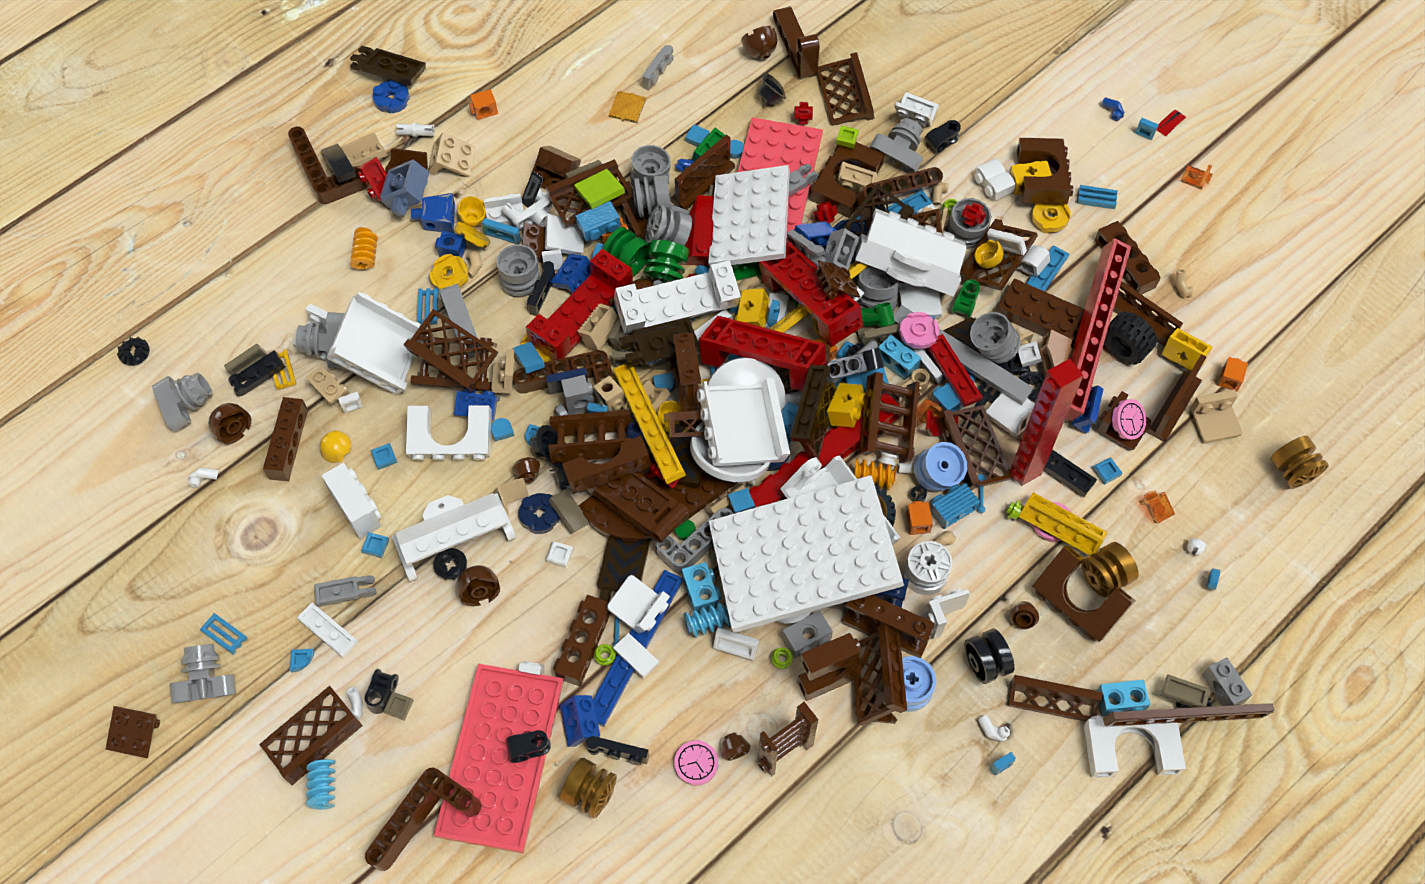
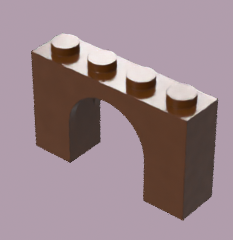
(826, 187)
(1048, 189)
(1053, 586)
(829, 666)

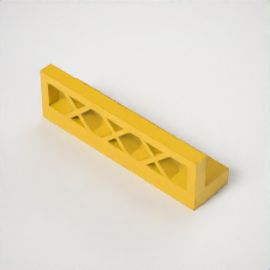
(1063, 524)

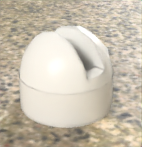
(1196, 545)

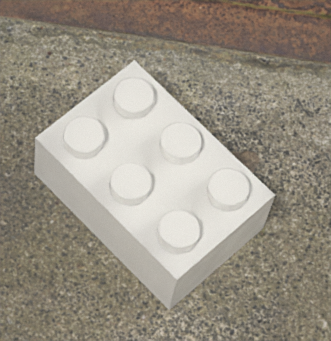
(353, 500)

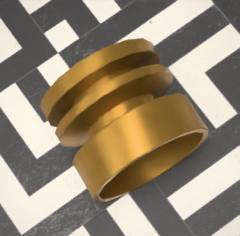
(1299, 461)
(1109, 569)
(585, 786)

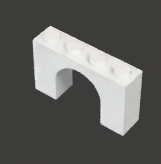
(474, 444)
(1163, 738)

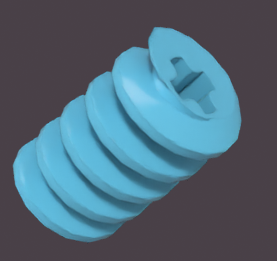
(707, 619)
(319, 784)

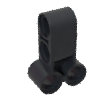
(863, 362)

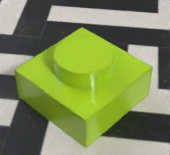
(847, 137)

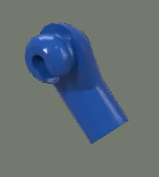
(1118, 111)
(682, 163)

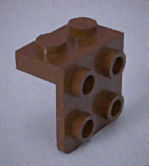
(1107, 429)

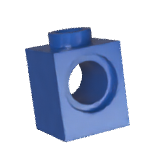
(457, 243)

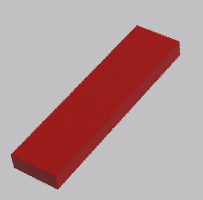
(954, 372)

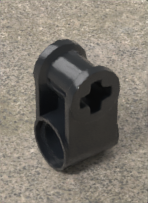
(944, 135)
(380, 687)
(524, 746)

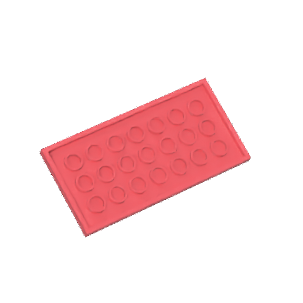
(782, 144)
(499, 706)

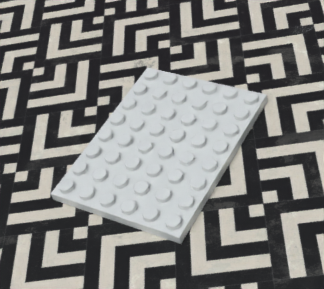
(804, 554)

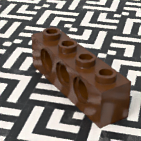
(1138, 271)
(285, 439)
(576, 671)

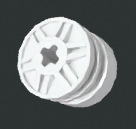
(925, 578)

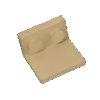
(451, 154)
(1216, 416)

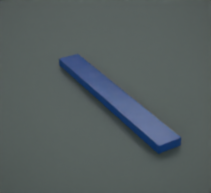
(621, 671)

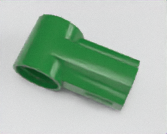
(879, 314)

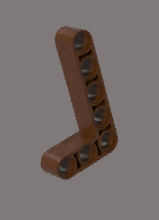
(801, 49)
(891, 185)
(325, 188)
(588, 360)
(418, 813)

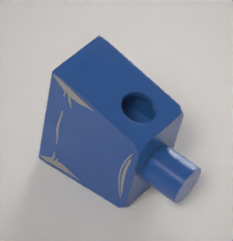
(436, 213)

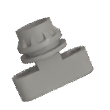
(901, 144)
(315, 339)
(178, 396)
(201, 684)

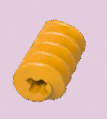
(363, 249)
(879, 475)

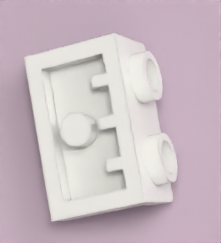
(494, 205)

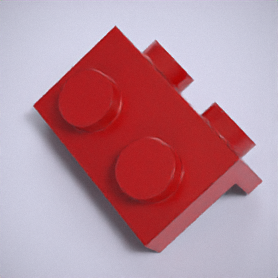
(374, 177)

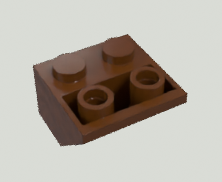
(553, 164)

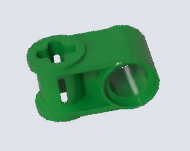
(966, 301)

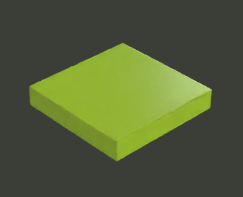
(599, 188)

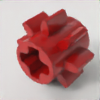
(803, 113)
(825, 212)
(973, 214)

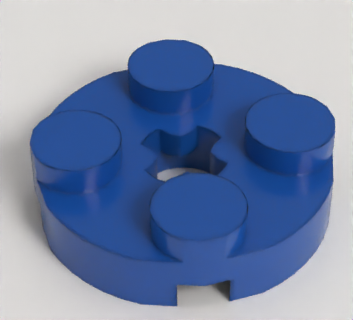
(389, 88)

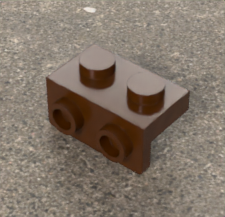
(401, 156)

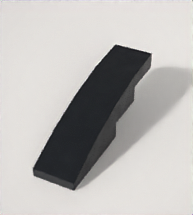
(338, 163)

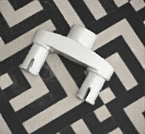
(534, 214)

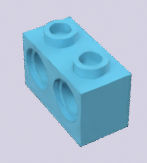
(899, 357)
(698, 588)
(1121, 693)

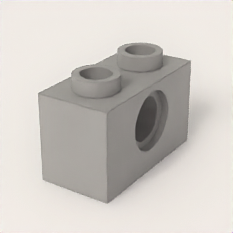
(841, 248)
(577, 394)
(813, 624)
(1226, 683)

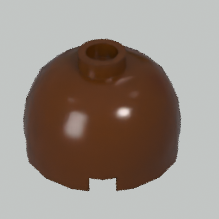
(760, 43)
(229, 422)
(477, 584)

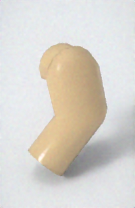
(937, 192)
(476, 263)
(748, 283)
(1181, 285)
(946, 537)

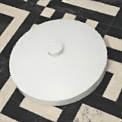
(746, 372)
(733, 473)

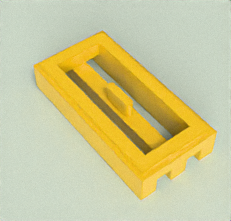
(284, 354)

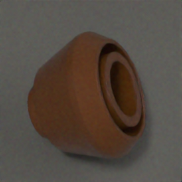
(527, 468)
(1024, 615)
(734, 747)

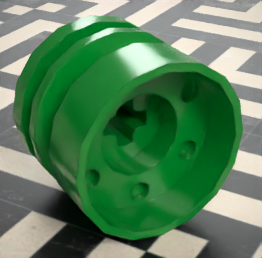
(628, 249)
(665, 261)

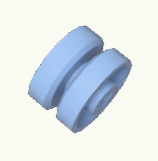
(940, 467)
(923, 682)

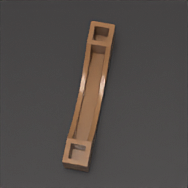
(1053, 350)

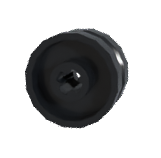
(989, 656)

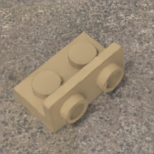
(503, 374)

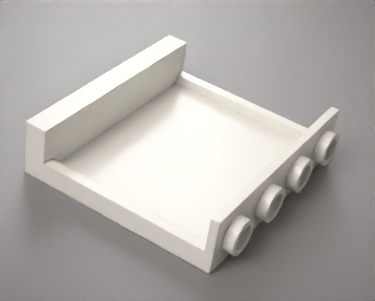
(373, 343)
(743, 424)

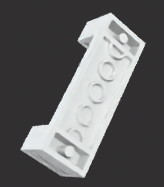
(677, 298)

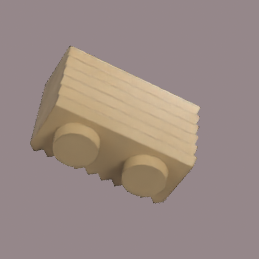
(598, 327)

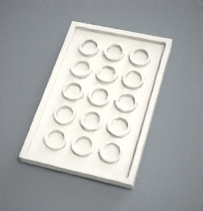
(750, 216)

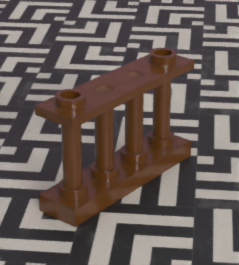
(687, 372)
(441, 380)
(588, 424)
(872, 424)
(871, 612)
(797, 733)

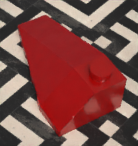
(701, 231)

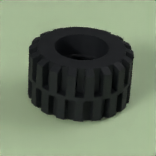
(1130, 338)

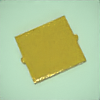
(627, 107)

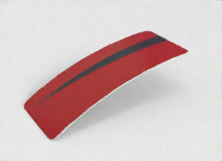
(1170, 122)

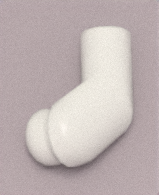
(200, 474)
(356, 702)
(993, 732)

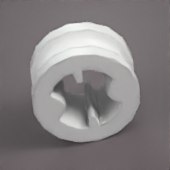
(887, 458)

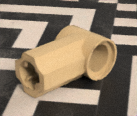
(917, 374)

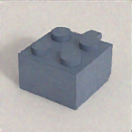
(404, 187)

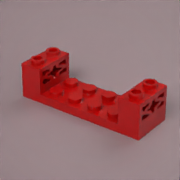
(796, 274)
(559, 332)
(761, 344)

